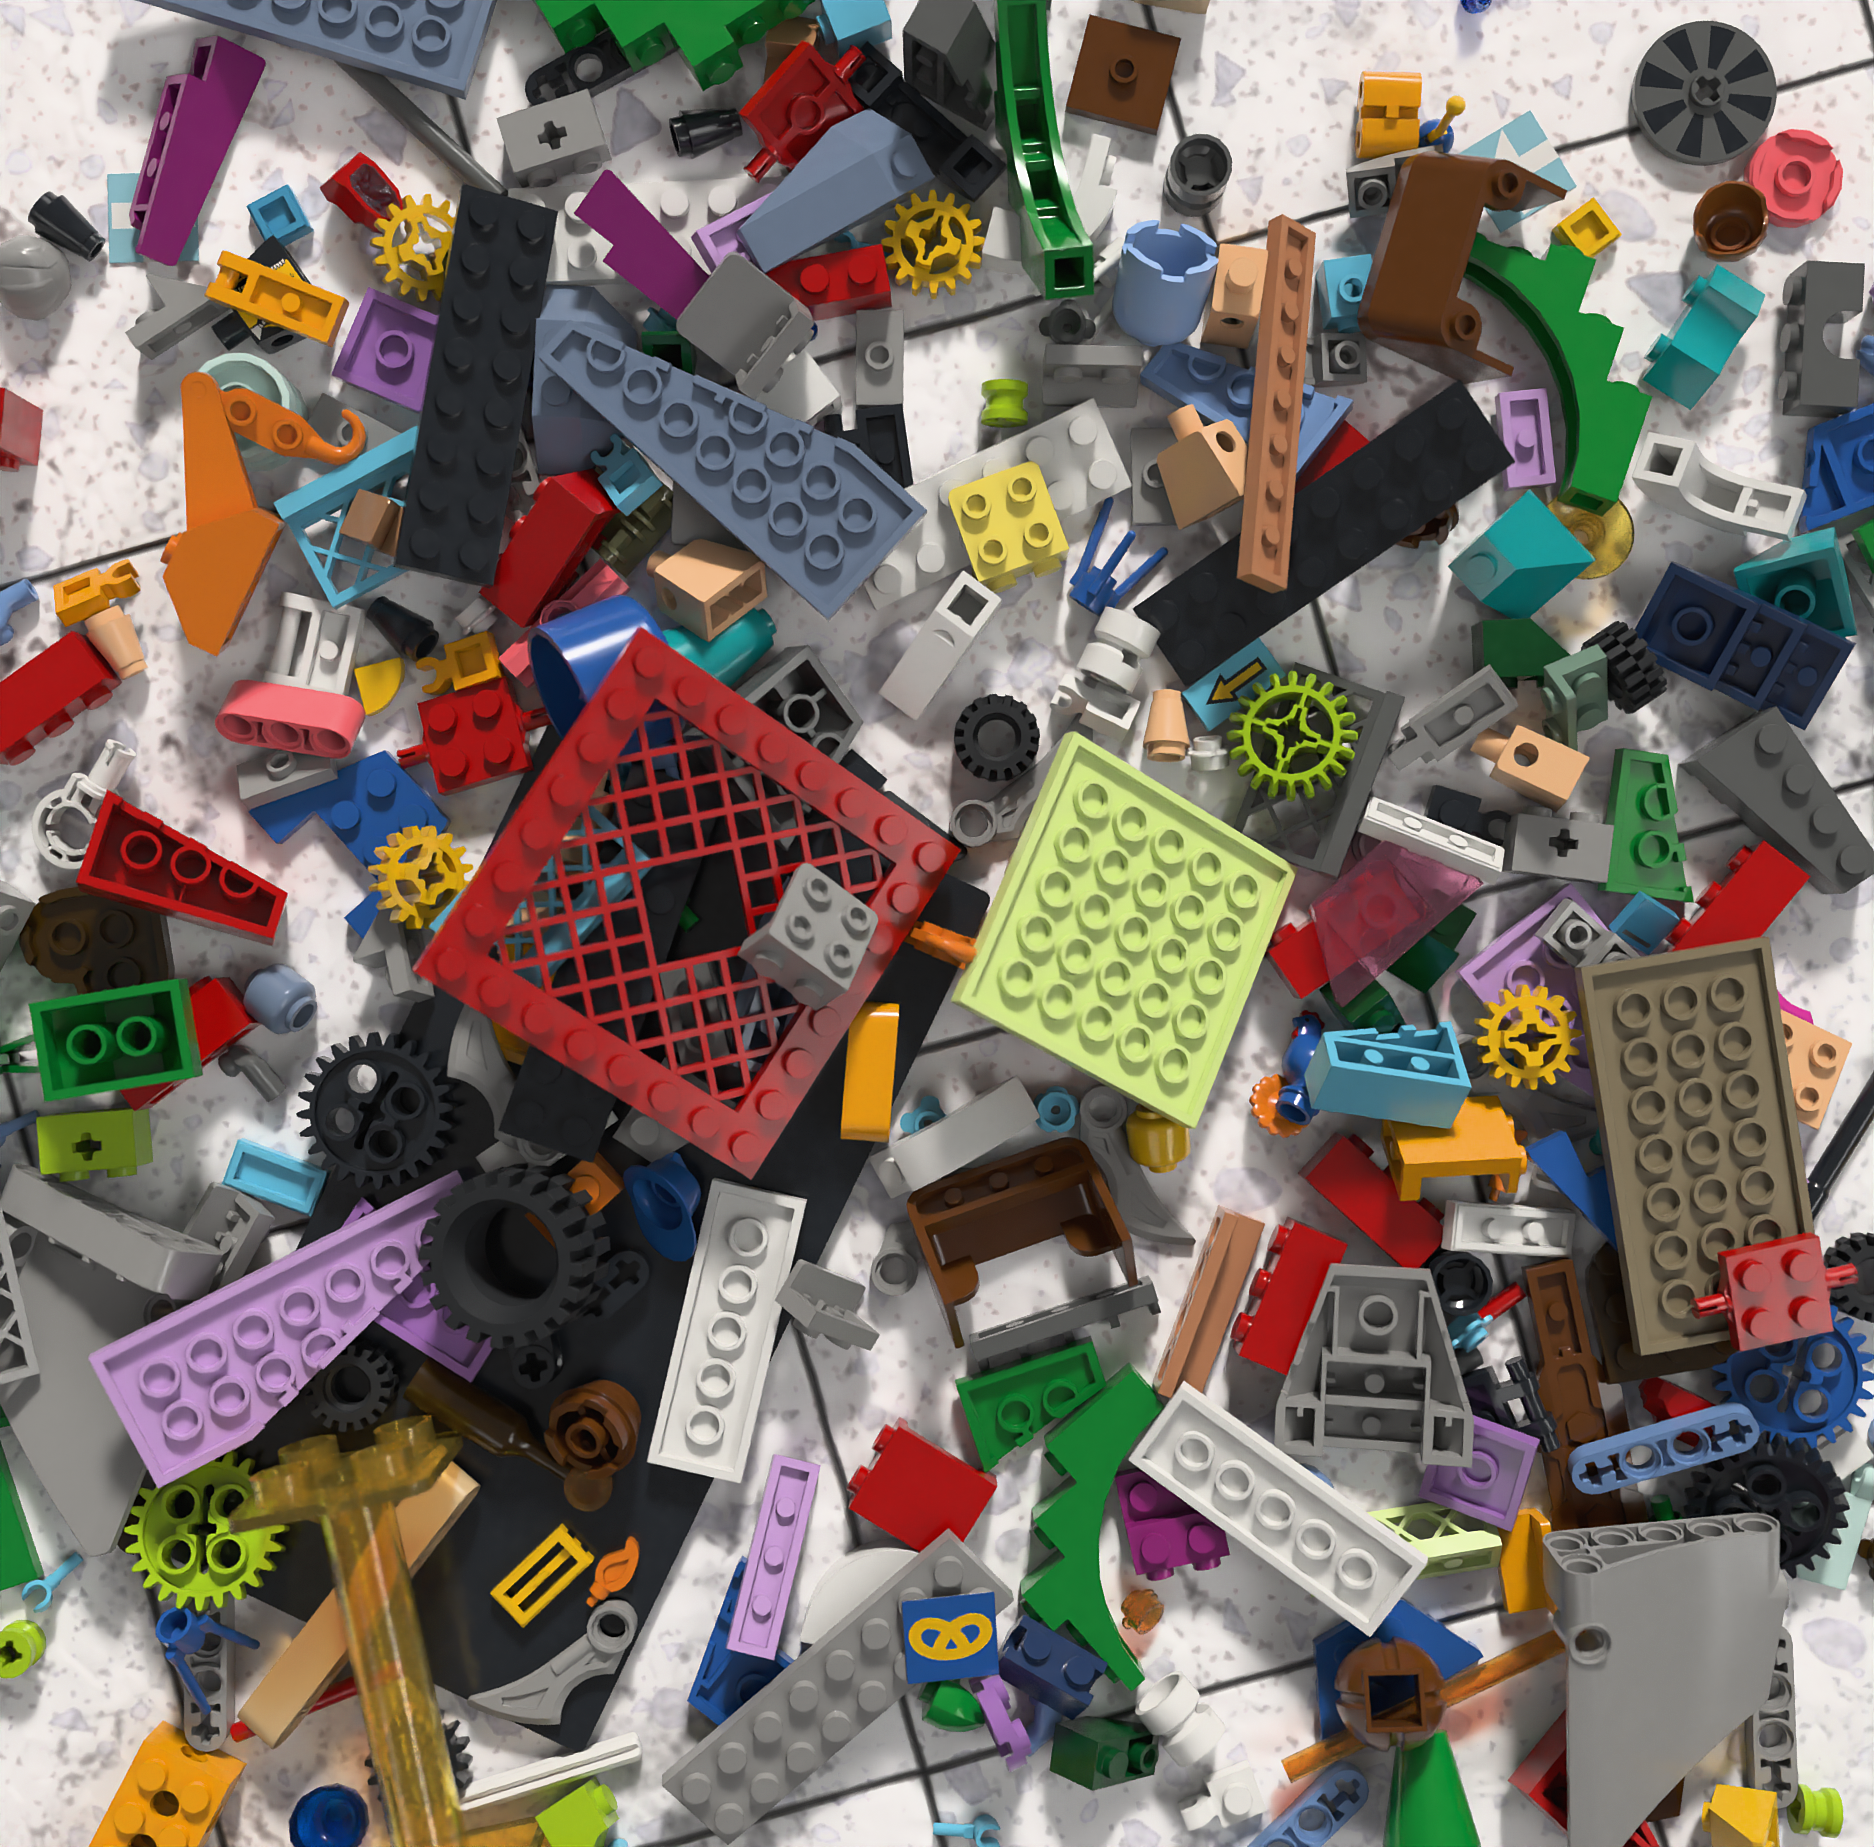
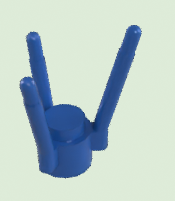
(1095, 589)
(185, 1635)

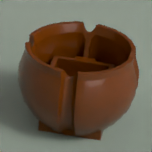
(1389, 1658)

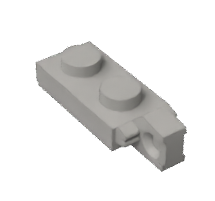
(1453, 719)

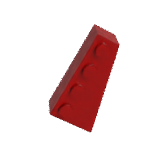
(162, 871)

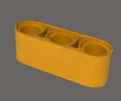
(870, 1073)

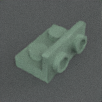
(1575, 695)

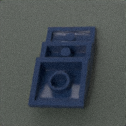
(1741, 644)

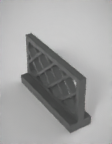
(1354, 789)

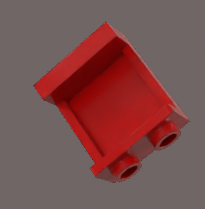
(918, 1488)

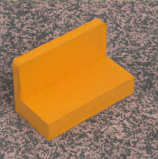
(1522, 1564)

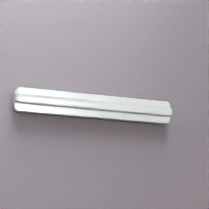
(550, 1773)

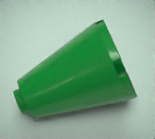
(1428, 1799)

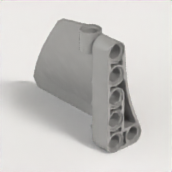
(85, 1283)
(1670, 1658)

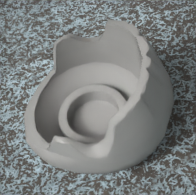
(33, 277)

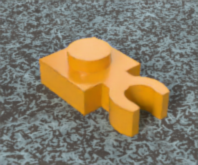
(91, 591)
(466, 664)

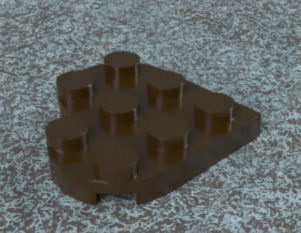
(96, 942)
(1613, 1333)

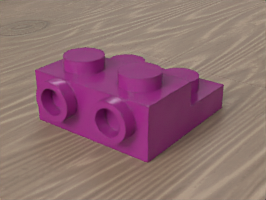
(1165, 1529)

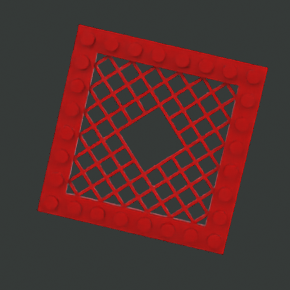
(459, 949)

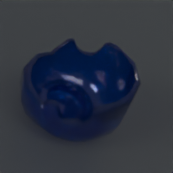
(329, 1818)

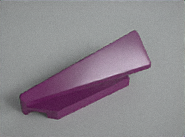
(189, 143)
(641, 246)

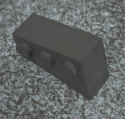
(952, 58)

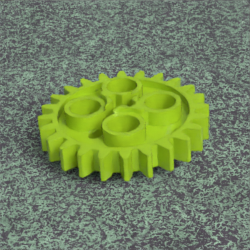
(162, 1529)

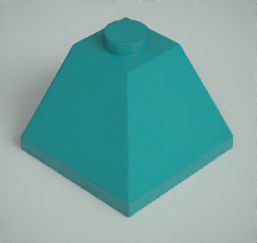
(1521, 559)
(1804, 579)

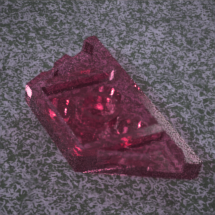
(1381, 912)

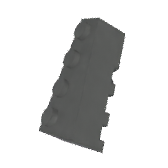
(1785, 799)

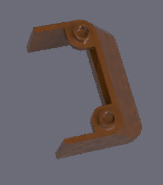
(1424, 253)
(1009, 1208)

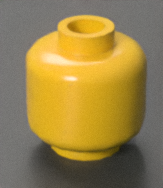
(1156, 1140)

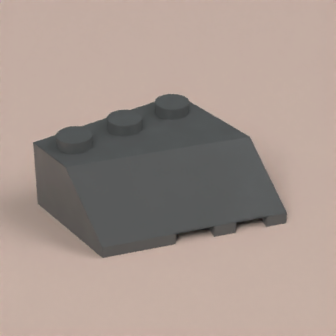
(806, 701)

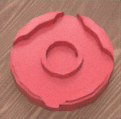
(1795, 176)

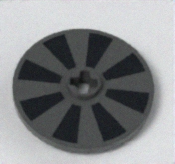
(1690, 60)

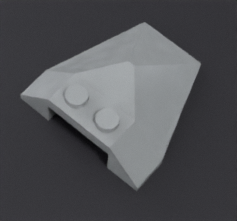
(1376, 1371)

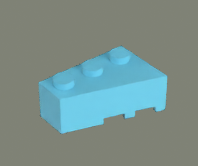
(1390, 1075)

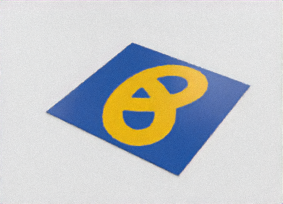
(950, 1637)

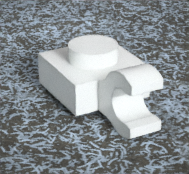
(1101, 708)
(1230, 1796)

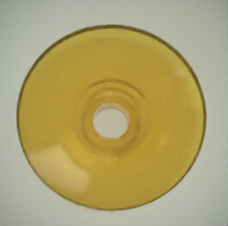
(1608, 536)

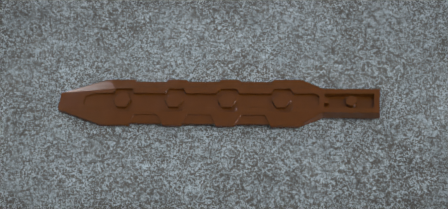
(1585, 1412)

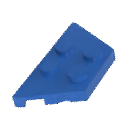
(1838, 468)
(1403, 1621)

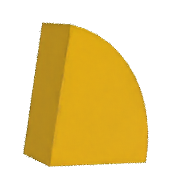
(380, 684)

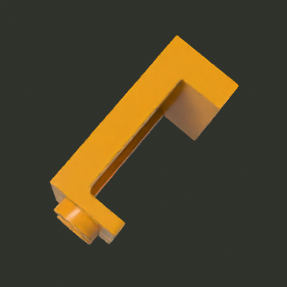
(1476, 1144)

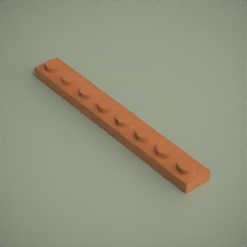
(1276, 406)

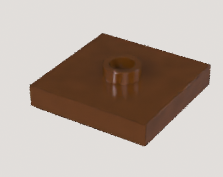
(1122, 74)

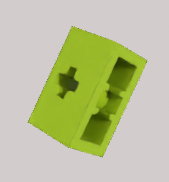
(67, 1136)

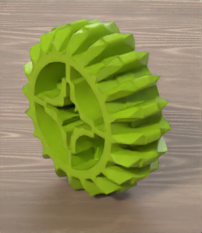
(1313, 744)

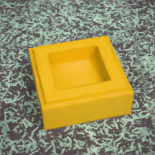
(1587, 229)

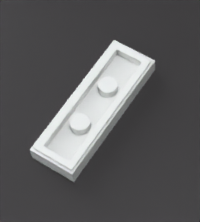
(1432, 840)
(1508, 1229)

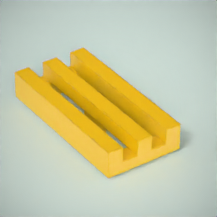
(571, 1546)

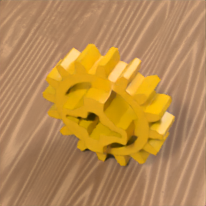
(415, 226)
(916, 235)
(430, 859)
(1523, 1018)

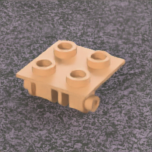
(1814, 1066)

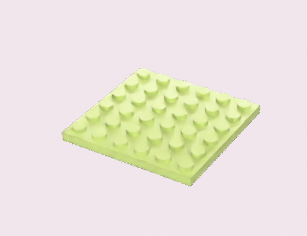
(1126, 932)

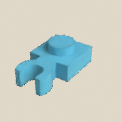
(626, 476)

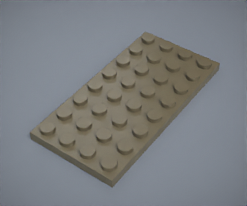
(1691, 1125)

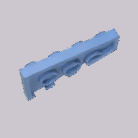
(1226, 392)

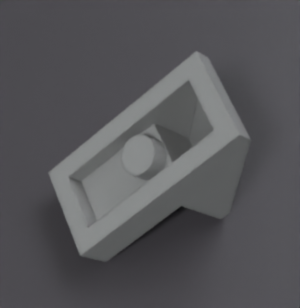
(183, 314)
(399, 949)

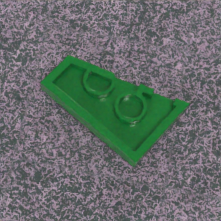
(1645, 834)
(1027, 1394)

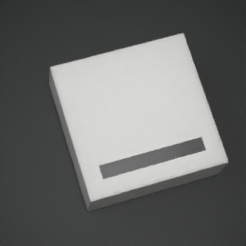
(1846, 1454)

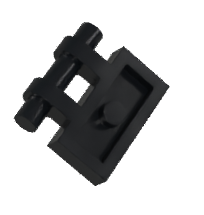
(880, 436)
(1490, 1401)

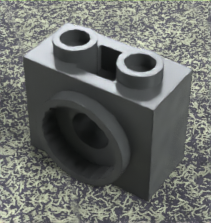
(681, 1016)

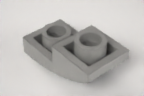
(1373, 182)
(1335, 360)
(1580, 938)

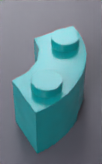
(1703, 336)

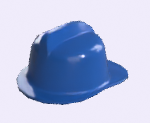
(664, 1203)

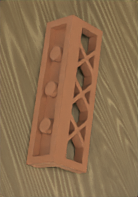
(1208, 1301)

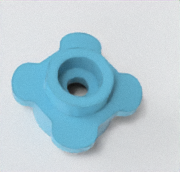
(927, 1110)
(1468, 1331)

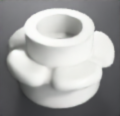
(477, 616)
(1209, 753)

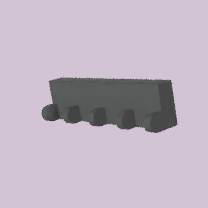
(1063, 1320)

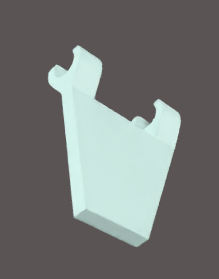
(1837, 1569)

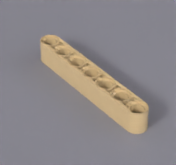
(321, 1647)

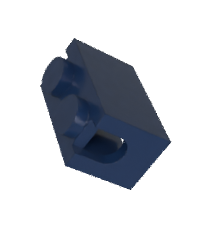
(1049, 1667)

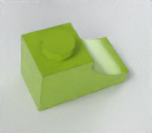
(580, 1817)

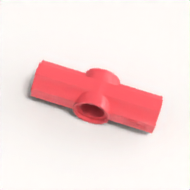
(592, 587)

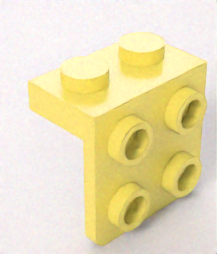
(1009, 526)

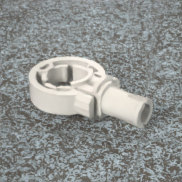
(78, 794)

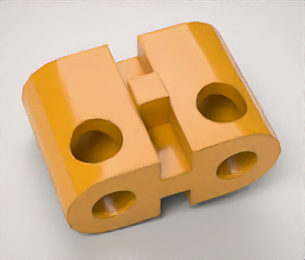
(1387, 113)

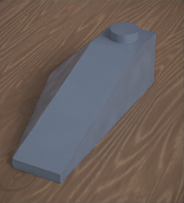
(838, 185)

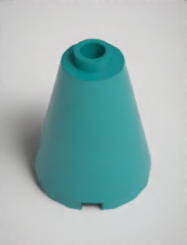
(731, 651)

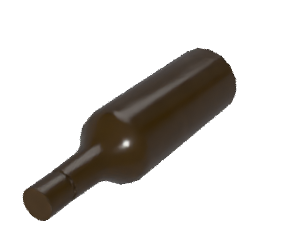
(478, 1416)

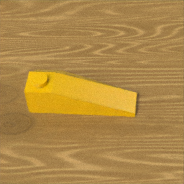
(1741, 1817)

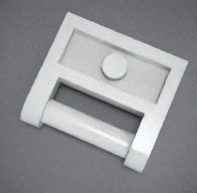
(328, 649)

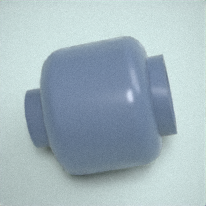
(280, 999)

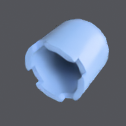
(1163, 282)

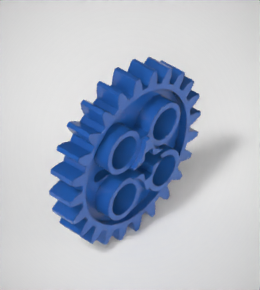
(1838, 1384)

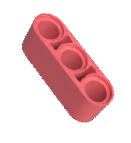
(290, 719)

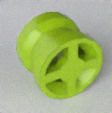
(1004, 403)
(28, 1644)
(1816, 1812)

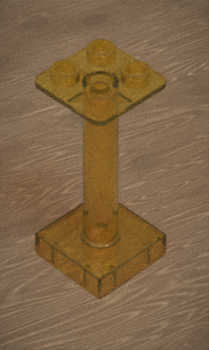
(355, 1505)

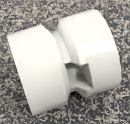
(1119, 648)
(1174, 1711)

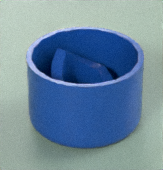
(577, 652)

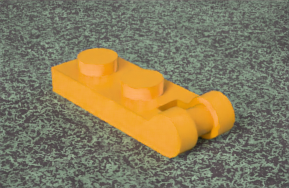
(278, 299)

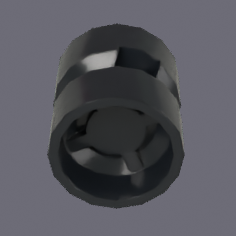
(1460, 1281)

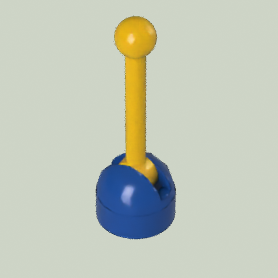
(1439, 130)

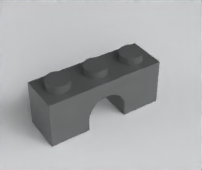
(1813, 377)

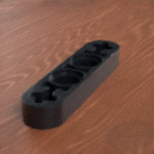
(602, 49)

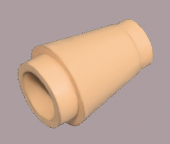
(117, 641)
(1166, 728)

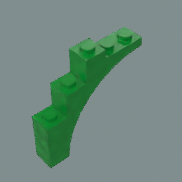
(644, 30)
(1052, 237)
(1598, 414)
(1068, 1582)

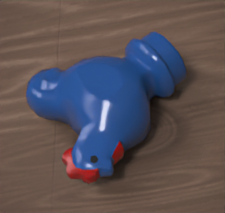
(1294, 1098)

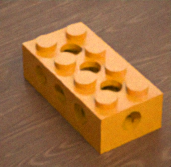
(169, 1794)

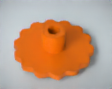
(1263, 1102)

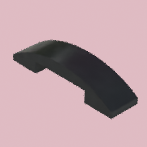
(950, 154)

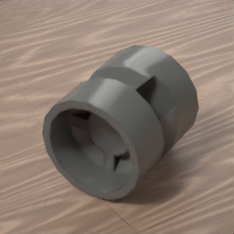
(1197, 175)

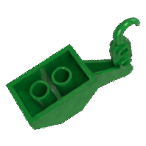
(109, 1040)

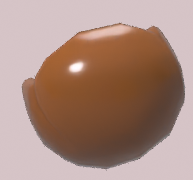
(1730, 221)

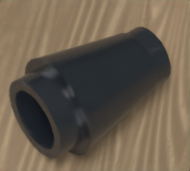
(703, 130)
(64, 225)
(404, 630)

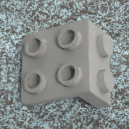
(746, 324)
(812, 938)

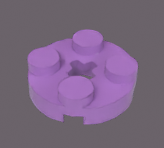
(1007, 1735)

